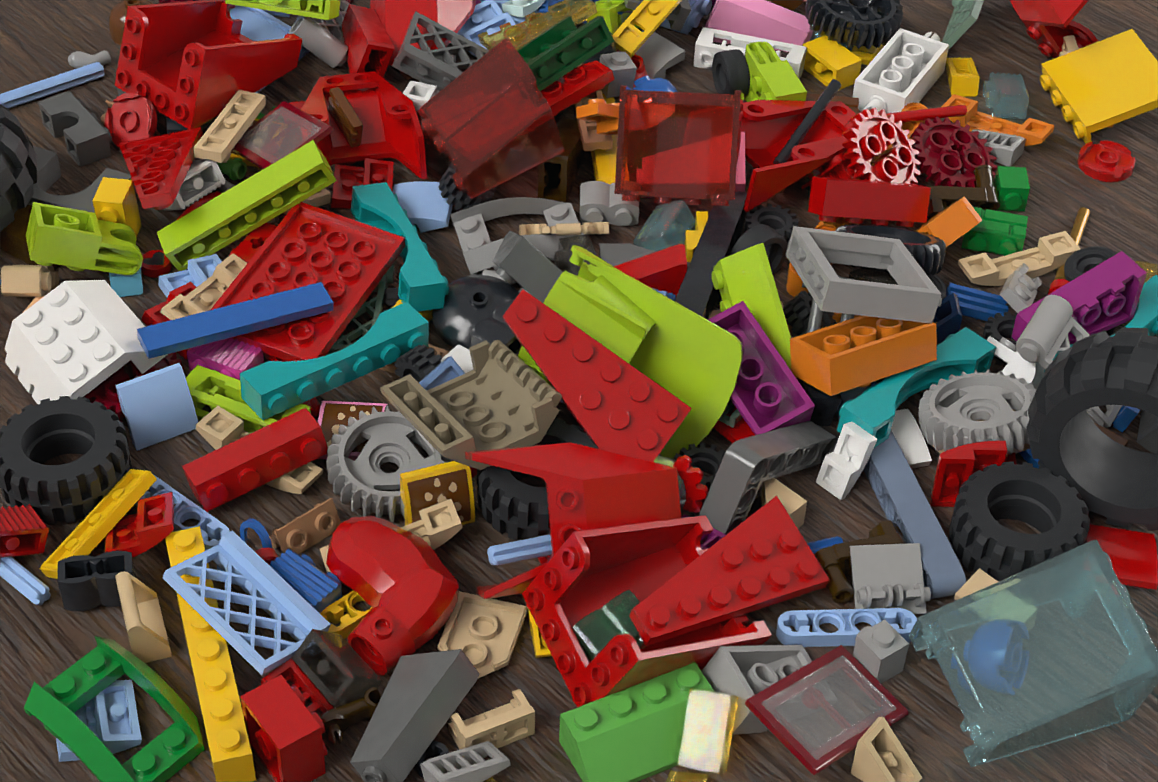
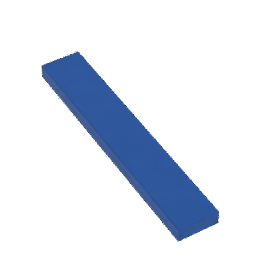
(234, 320)

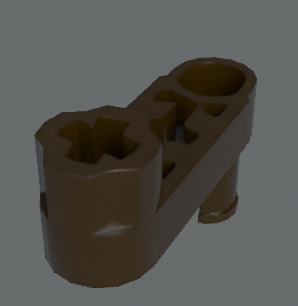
(983, 196)
(837, 559)

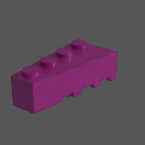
(1099, 297)

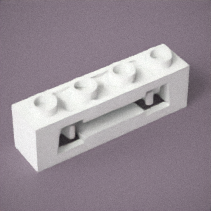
(706, 49)

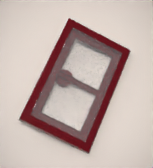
(280, 134)
(825, 708)

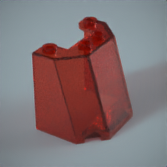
(492, 121)
(678, 146)

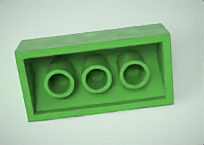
(631, 730)

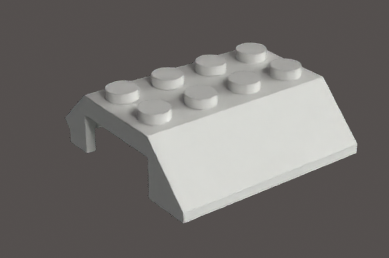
(74, 340)

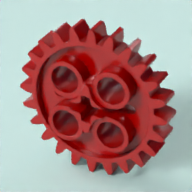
(868, 137)

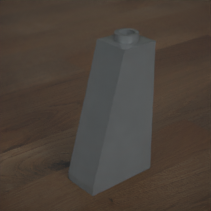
(412, 712)

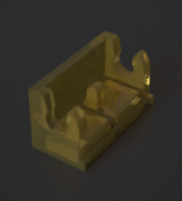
(707, 730)

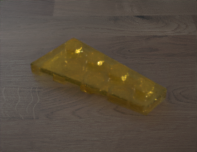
(539, 22)

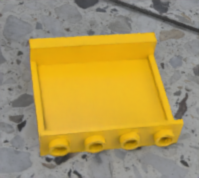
(1103, 83)

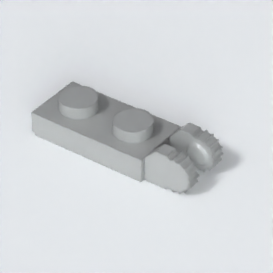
(1020, 289)

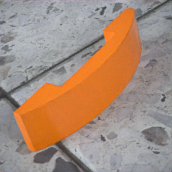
(1032, 129)

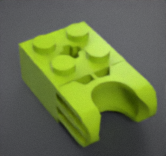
(770, 76)
(81, 241)

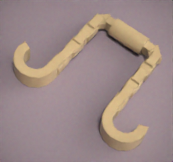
(565, 229)

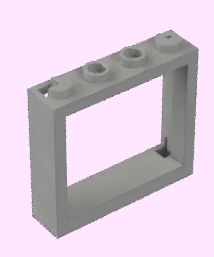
(910, 300)

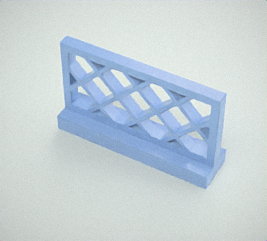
(264, 590)

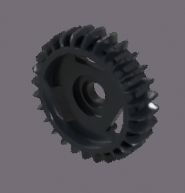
(855, 20)
(925, 248)

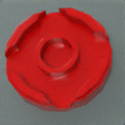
(131, 118)
(1106, 161)

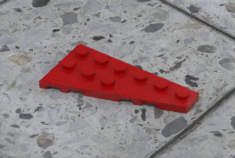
(742, 572)

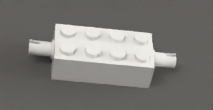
(901, 72)

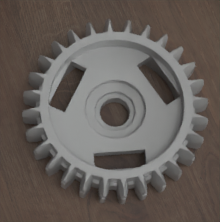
(953, 406)
(387, 442)

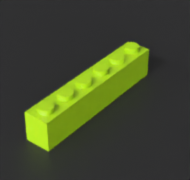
(246, 206)

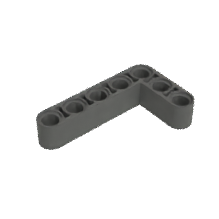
(757, 460)

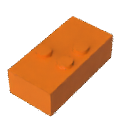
(861, 352)

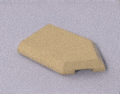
(483, 631)

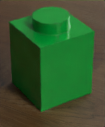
(1012, 187)

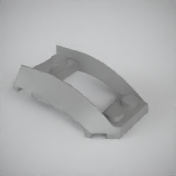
(474, 237)

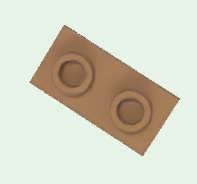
(307, 528)

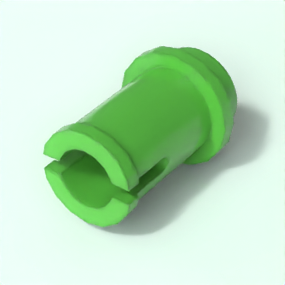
(234, 168)

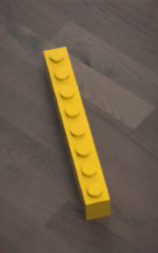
(212, 674)

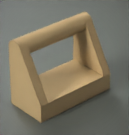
(142, 619)

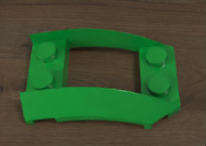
(86, 679)

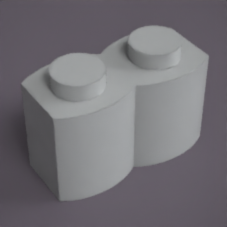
(601, 205)

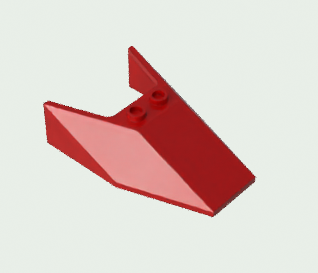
(398, 13)
(1051, 21)
(387, 118)
(767, 130)
(586, 492)

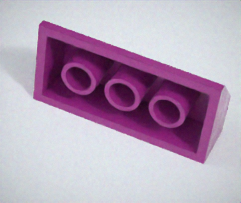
(765, 386)

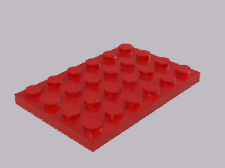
(307, 250)

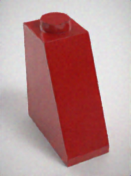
(660, 269)

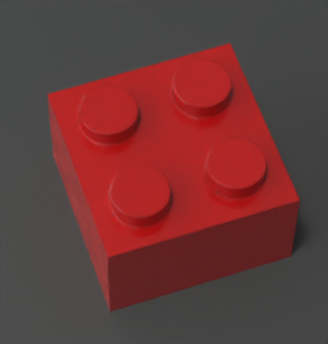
(284, 732)

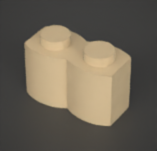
(28, 280)

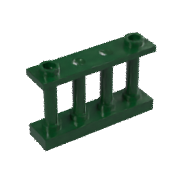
(564, 48)

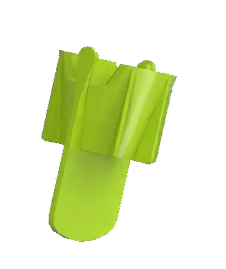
(654, 336)

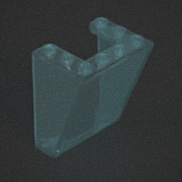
(1042, 654)

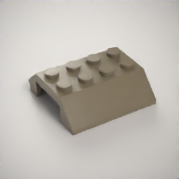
(484, 409)

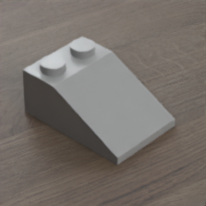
(750, 670)

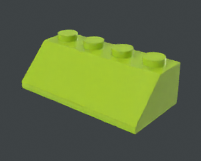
(749, 279)

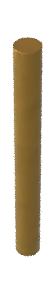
(1076, 235)

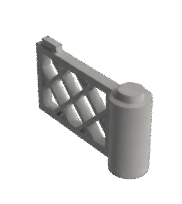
(319, 39)
(1048, 335)

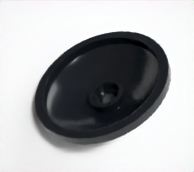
(462, 311)

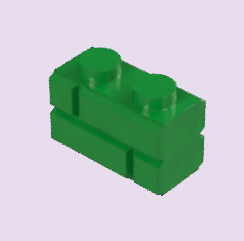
(997, 233)

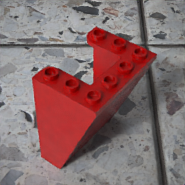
(195, 59)
(598, 567)

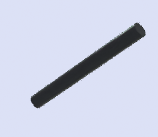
(808, 121)

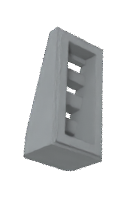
(1005, 146)
(459, 766)

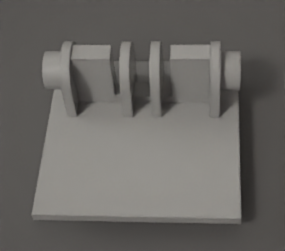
(889, 577)

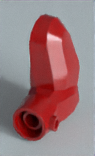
(399, 580)

